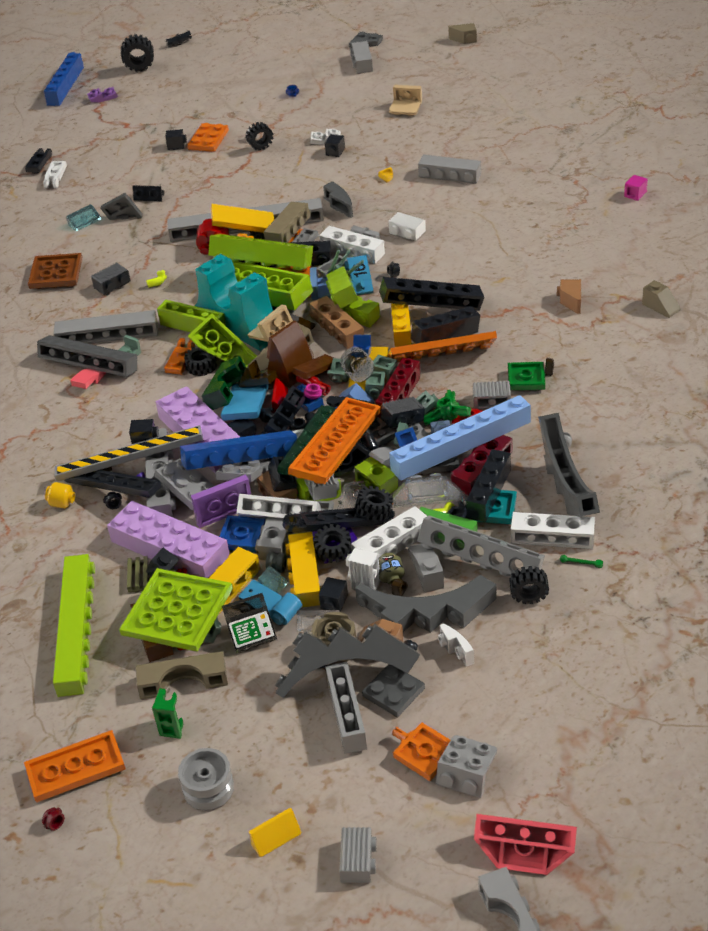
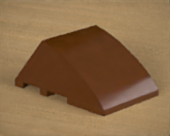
(287, 350)

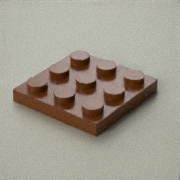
(55, 270)

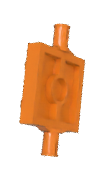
(420, 749)

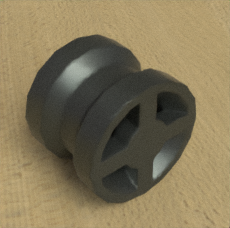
(276, 561)

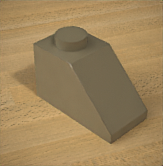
(463, 33)
(660, 299)

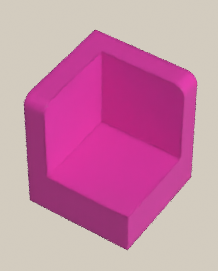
(635, 187)

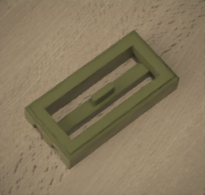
(130, 563)

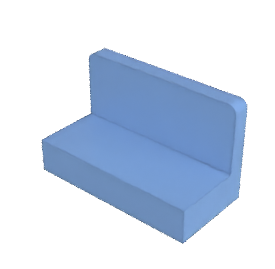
(319, 285)

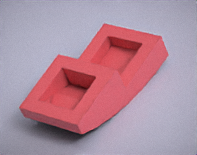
(86, 378)

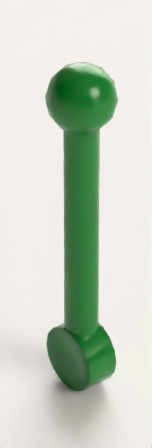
(598, 563)

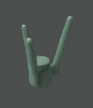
(333, 267)

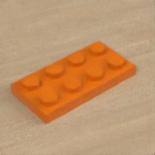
(74, 766)

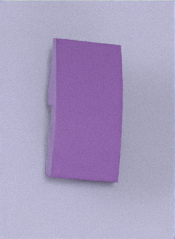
(97, 96)

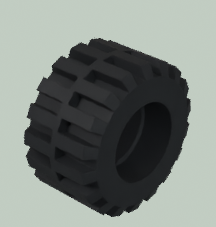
(134, 62)

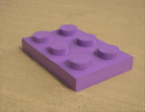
(219, 501)

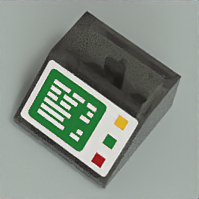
(249, 622)

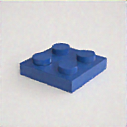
(242, 532)

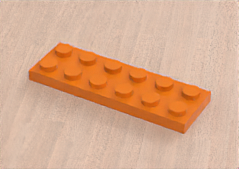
(448, 346)

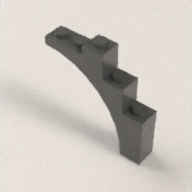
(558, 461)
(429, 612)
(314, 653)

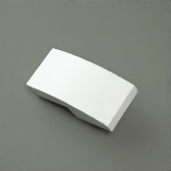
(320, 138)
(456, 643)

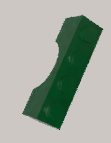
(218, 392)

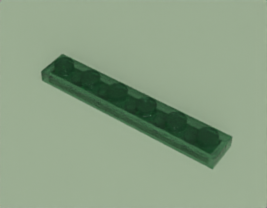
(308, 433)

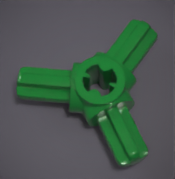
(447, 409)

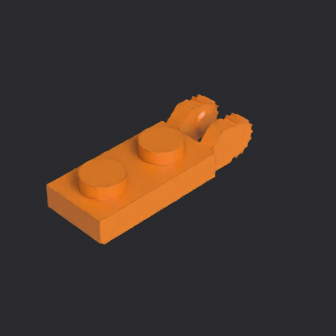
(176, 362)

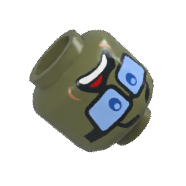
(390, 568)

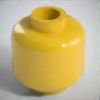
(59, 495)

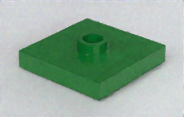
(526, 375)

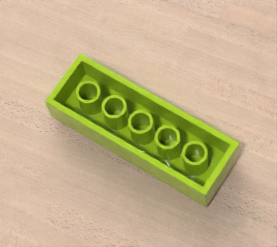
(262, 251)
(283, 286)

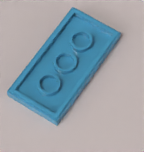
(245, 402)

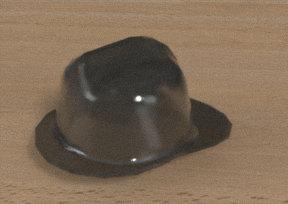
(357, 364)

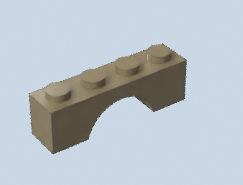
(205, 668)

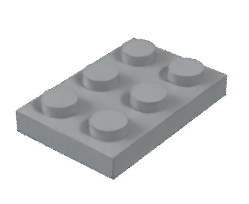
(252, 469)
(181, 481)

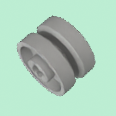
(206, 779)

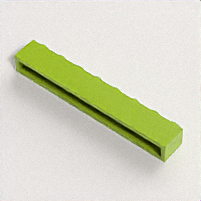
(74, 626)

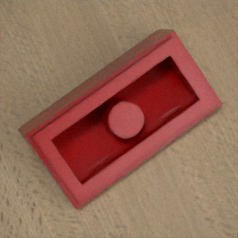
(279, 393)

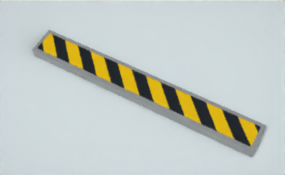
(128, 453)

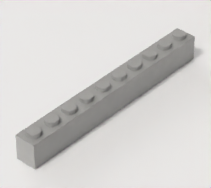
(186, 227)

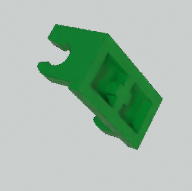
(166, 715)

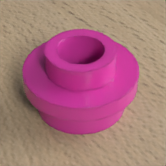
(312, 391)

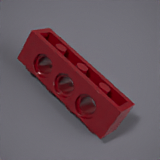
(401, 382)
(470, 468)

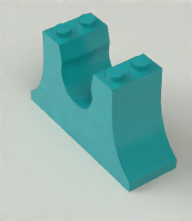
(241, 302)

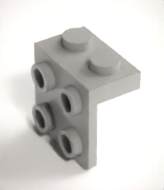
(465, 765)

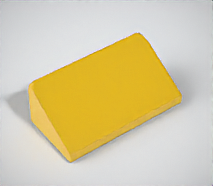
(274, 832)

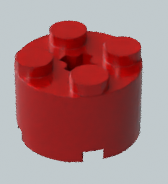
(204, 232)

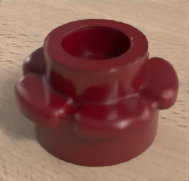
(53, 818)

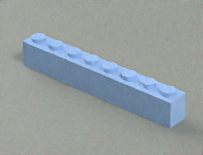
(460, 437)

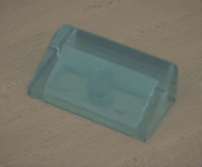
(83, 217)

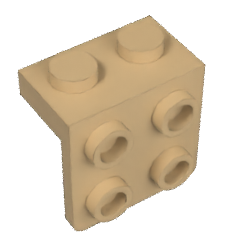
(406, 100)

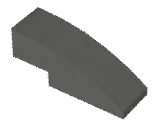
(338, 198)

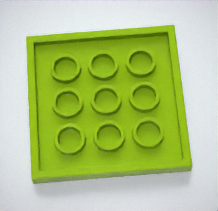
(176, 609)

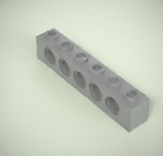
(162, 499)
(429, 537)

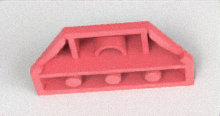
(524, 843)

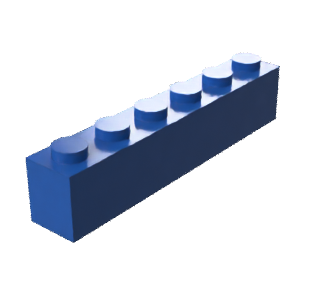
(63, 79)
(237, 450)

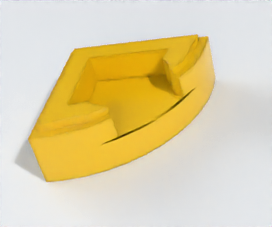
(386, 174)

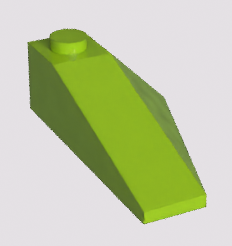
(220, 341)

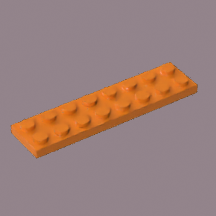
(334, 441)

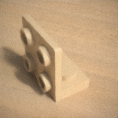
(271, 324)

